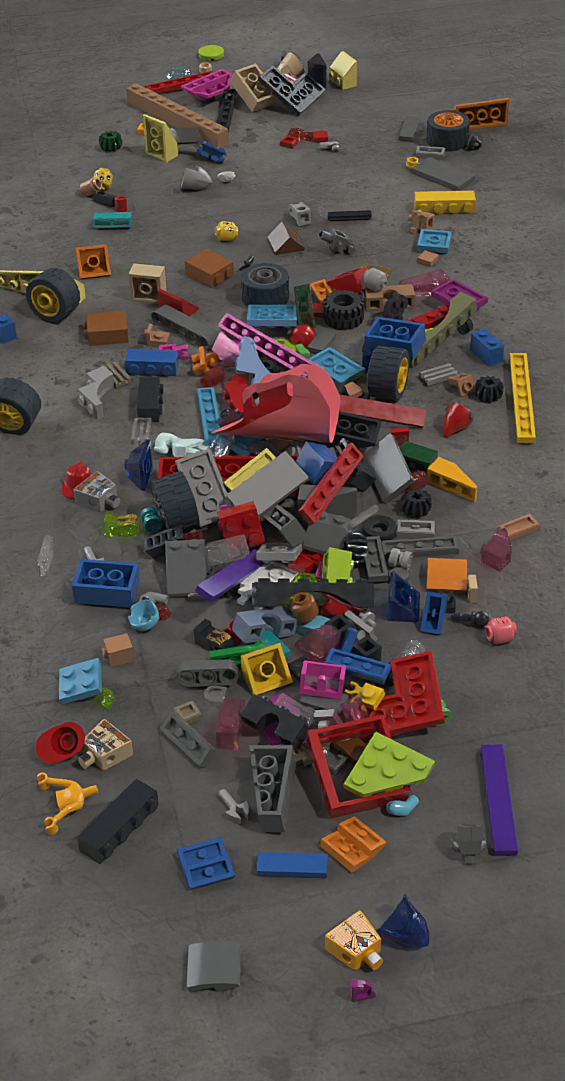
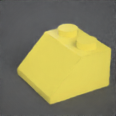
(344, 71)

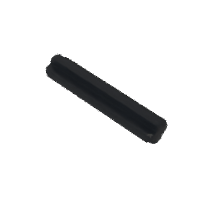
(349, 215)

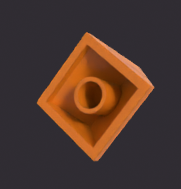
(93, 261)

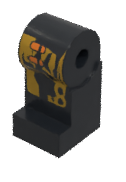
(211, 638)

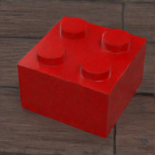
(242, 521)

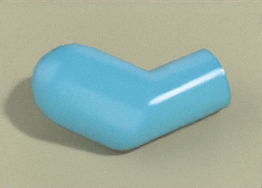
(402, 808)

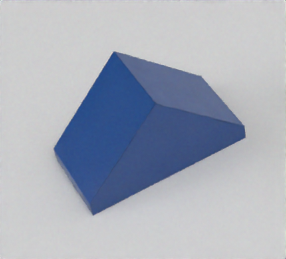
(434, 613)

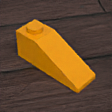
(451, 479)

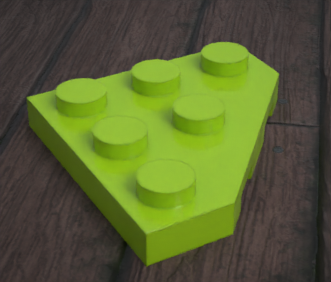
(387, 767)

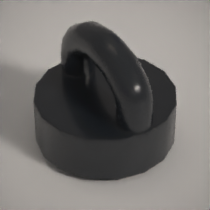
(472, 144)
(466, 327)

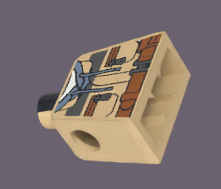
(105, 747)

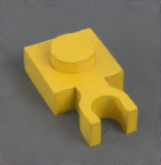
(369, 694)

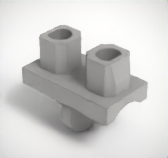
(362, 624)

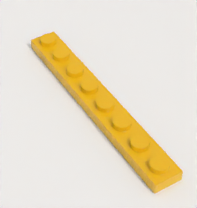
(522, 398)

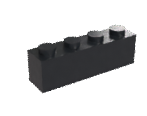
(118, 821)

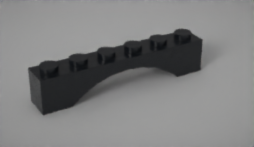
(273, 593)

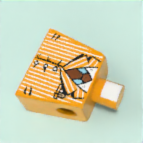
(355, 943)

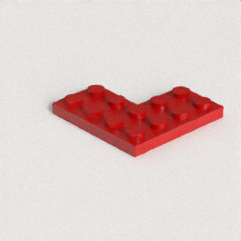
(416, 697)

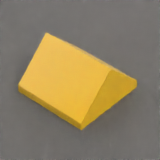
(265, 669)

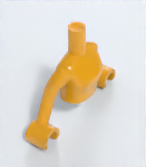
(68, 799)

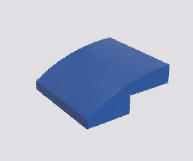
(205, 863)

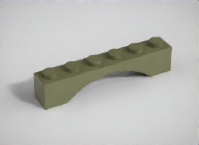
(460, 310)

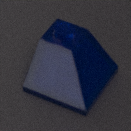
(140, 465)

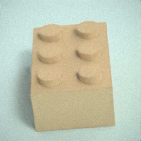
(250, 89)

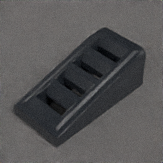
(155, 544)

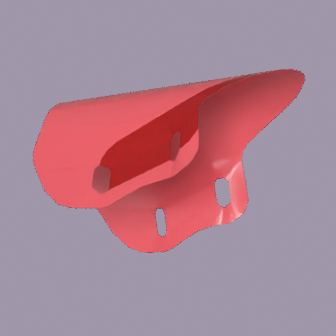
(290, 407)

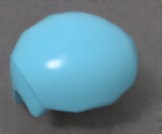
(144, 615)

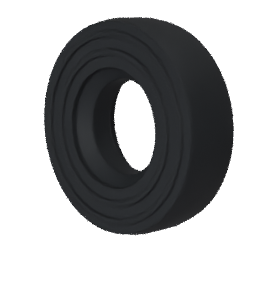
(380, 521)

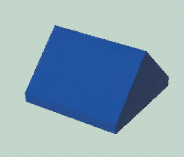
(315, 461)

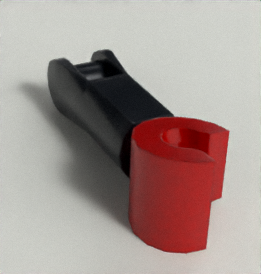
(119, 202)

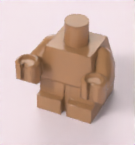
(421, 220)

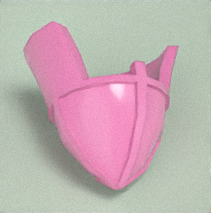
(226, 349)

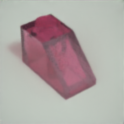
(319, 641)
(354, 709)

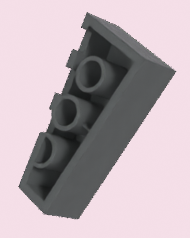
(273, 783)

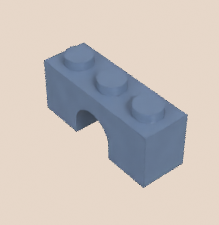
(251, 624)

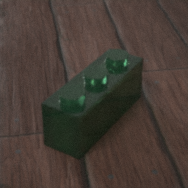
(305, 305)

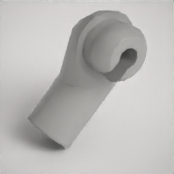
(334, 145)
(155, 597)

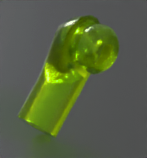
(108, 697)

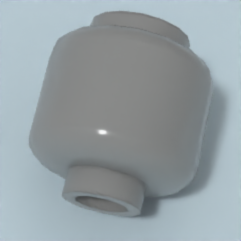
(374, 279)

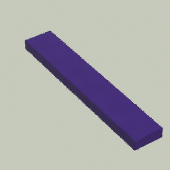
(229, 577)
(499, 800)

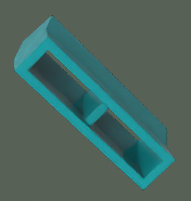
(112, 220)

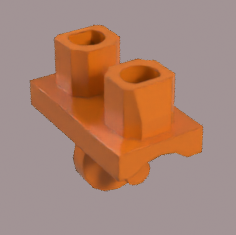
(203, 362)

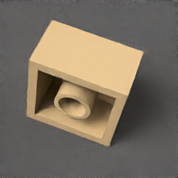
(145, 281)

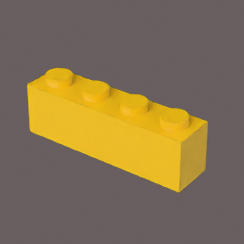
(445, 202)

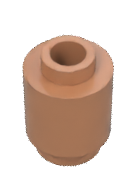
(90, 186)

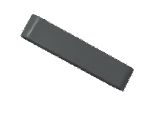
(185, 326)

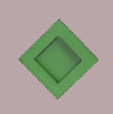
(300, 349)

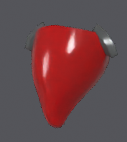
(457, 418)

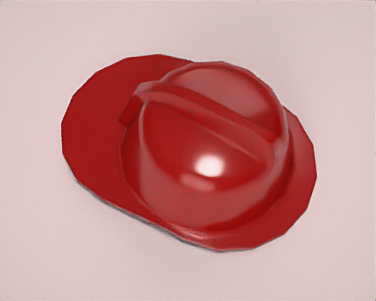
(74, 476)
(333, 607)
(60, 742)

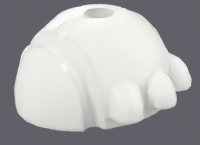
(226, 176)

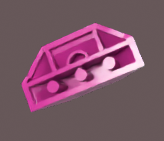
(209, 85)

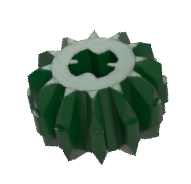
(110, 141)

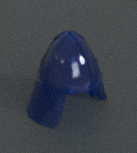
(406, 926)

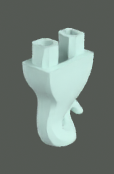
(179, 446)

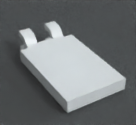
(269, 570)

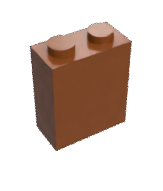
(209, 268)
(106, 328)

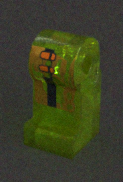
(121, 525)

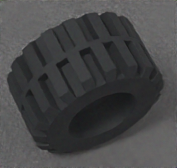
(343, 309)

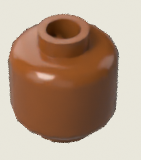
(304, 607)

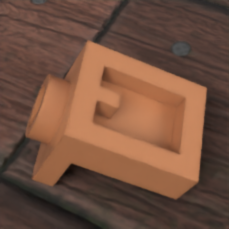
(156, 338)
(463, 382)

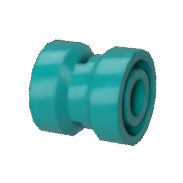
(151, 520)

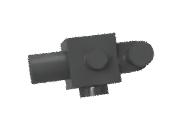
(337, 241)

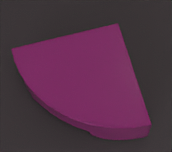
(361, 990)

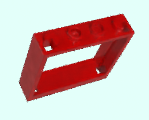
(340, 732)

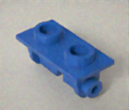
(217, 153)

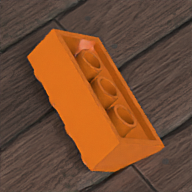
(485, 113)

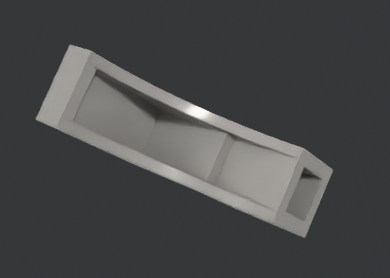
(98, 383)

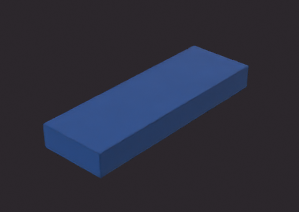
(359, 665)
(292, 865)

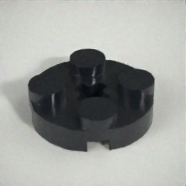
(395, 307)

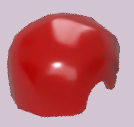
(302, 334)

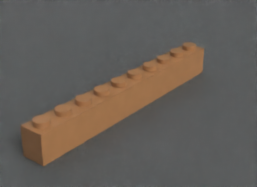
(177, 115)

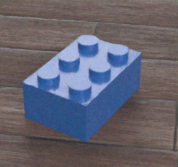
(396, 334)
(106, 583)

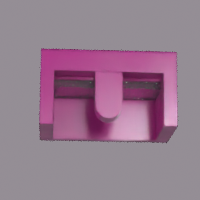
(322, 680)

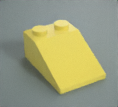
(159, 139)

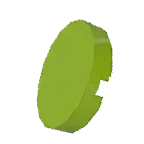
(211, 52)

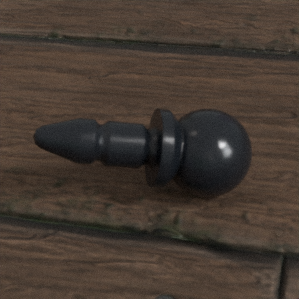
(480, 618)

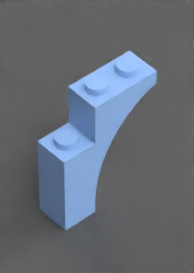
(249, 360)

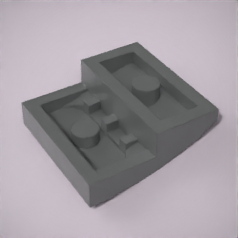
(214, 965)

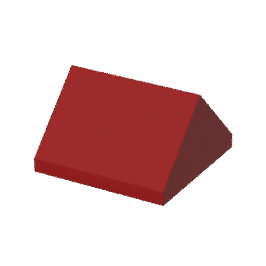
(176, 302)

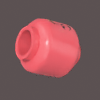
(500, 630)

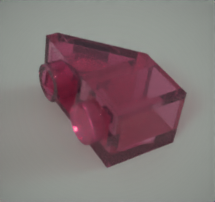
(497, 551)

